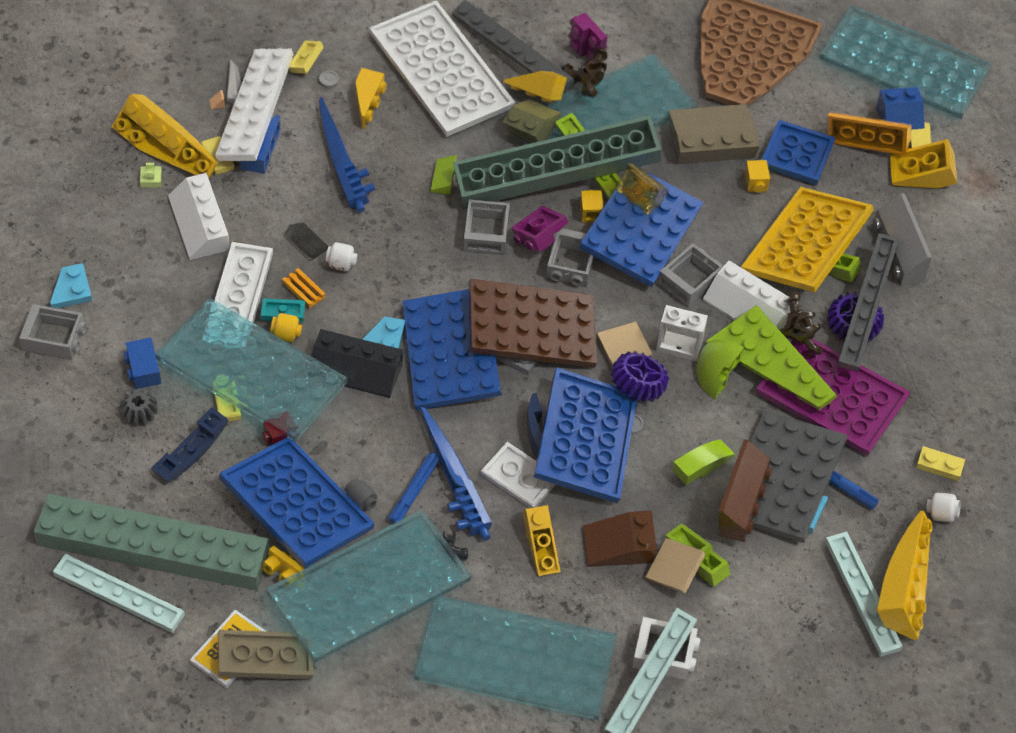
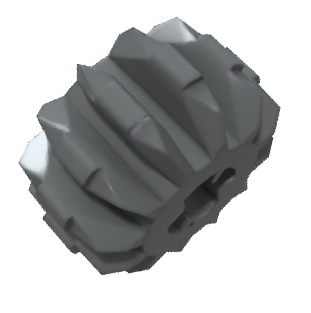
(139, 407)

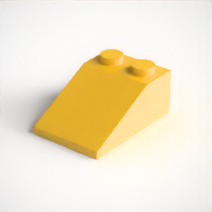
(925, 166)

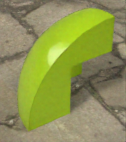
(715, 365)

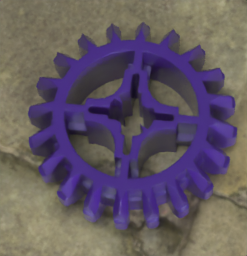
(841, 322)
(639, 376)

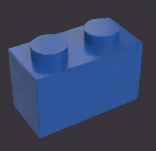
(143, 363)

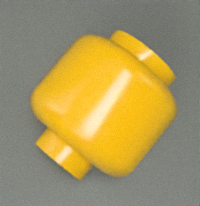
(286, 327)

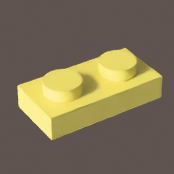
(305, 57)
(940, 463)

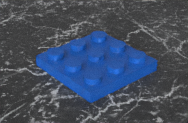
(798, 152)

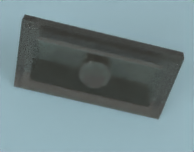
(305, 241)

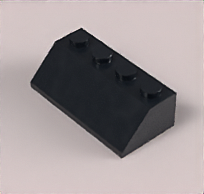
(366, 364)

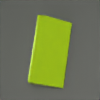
(443, 175)

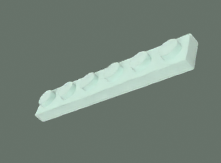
(862, 592)
(118, 593)
(651, 673)

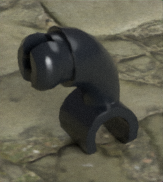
(462, 553)

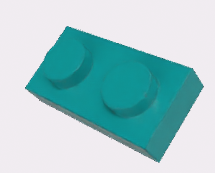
(273, 307)

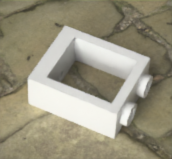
(670, 341)
(677, 669)

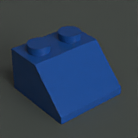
(902, 106)

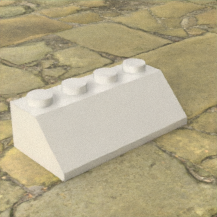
(199, 217)
(737, 291)

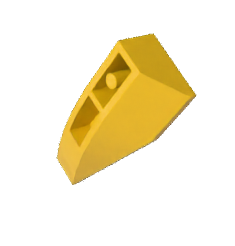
(161, 136)
(905, 580)

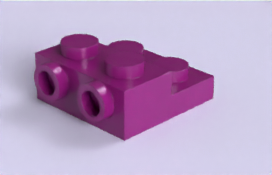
(586, 36)
(538, 229)

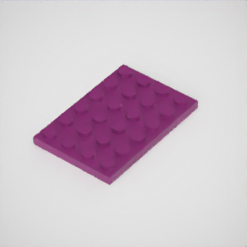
(863, 401)

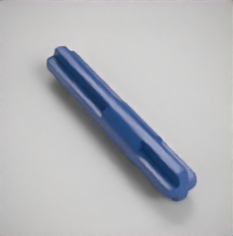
(414, 488)
(854, 490)

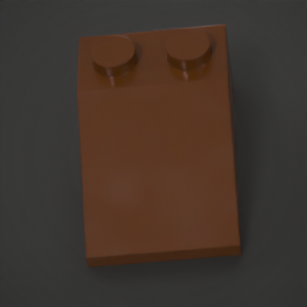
(621, 540)

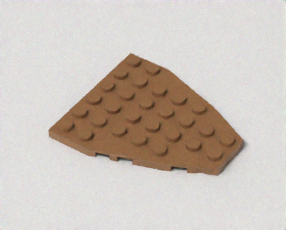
(750, 48)

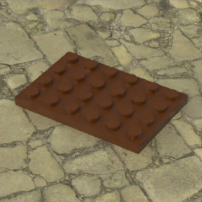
(532, 323)

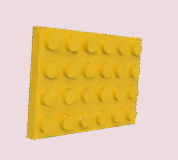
(807, 239)

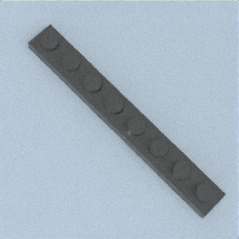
(506, 41)
(868, 302)

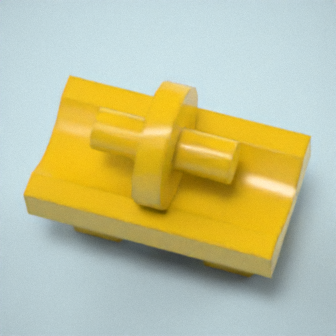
(281, 562)

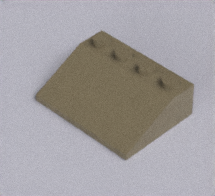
(713, 134)

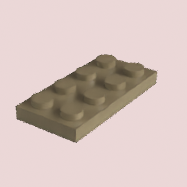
(262, 655)

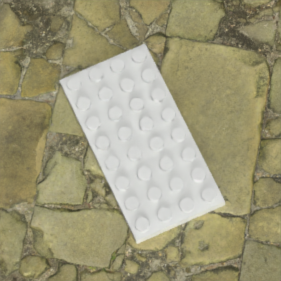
(442, 68)

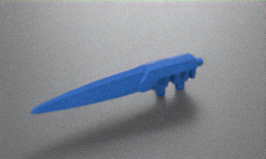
(345, 169)
(465, 495)

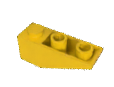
(541, 83)
(368, 89)
(541, 539)

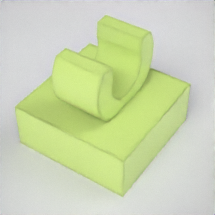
(151, 176)

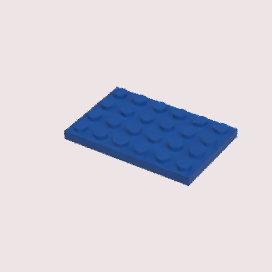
(639, 241)
(440, 352)
(585, 436)
(296, 501)

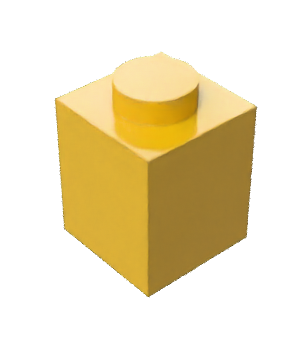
(757, 176)
(590, 205)

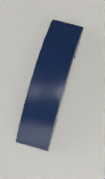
(533, 418)
(193, 447)

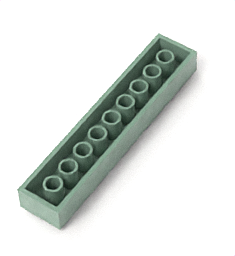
(557, 161)
(152, 542)

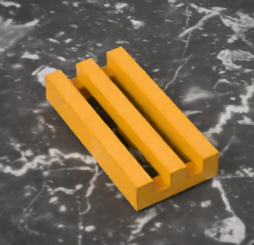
(304, 284)

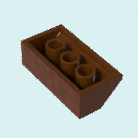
(743, 493)

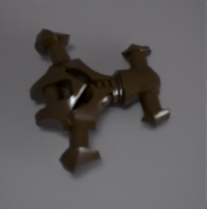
(589, 73)
(800, 326)

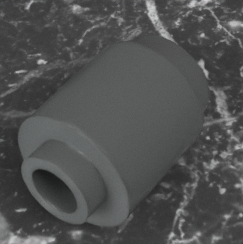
(361, 494)

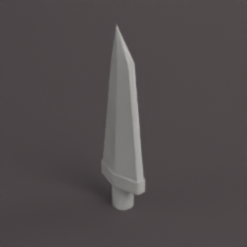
(234, 83)

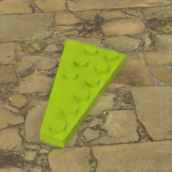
(775, 358)

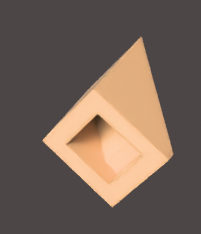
(217, 101)

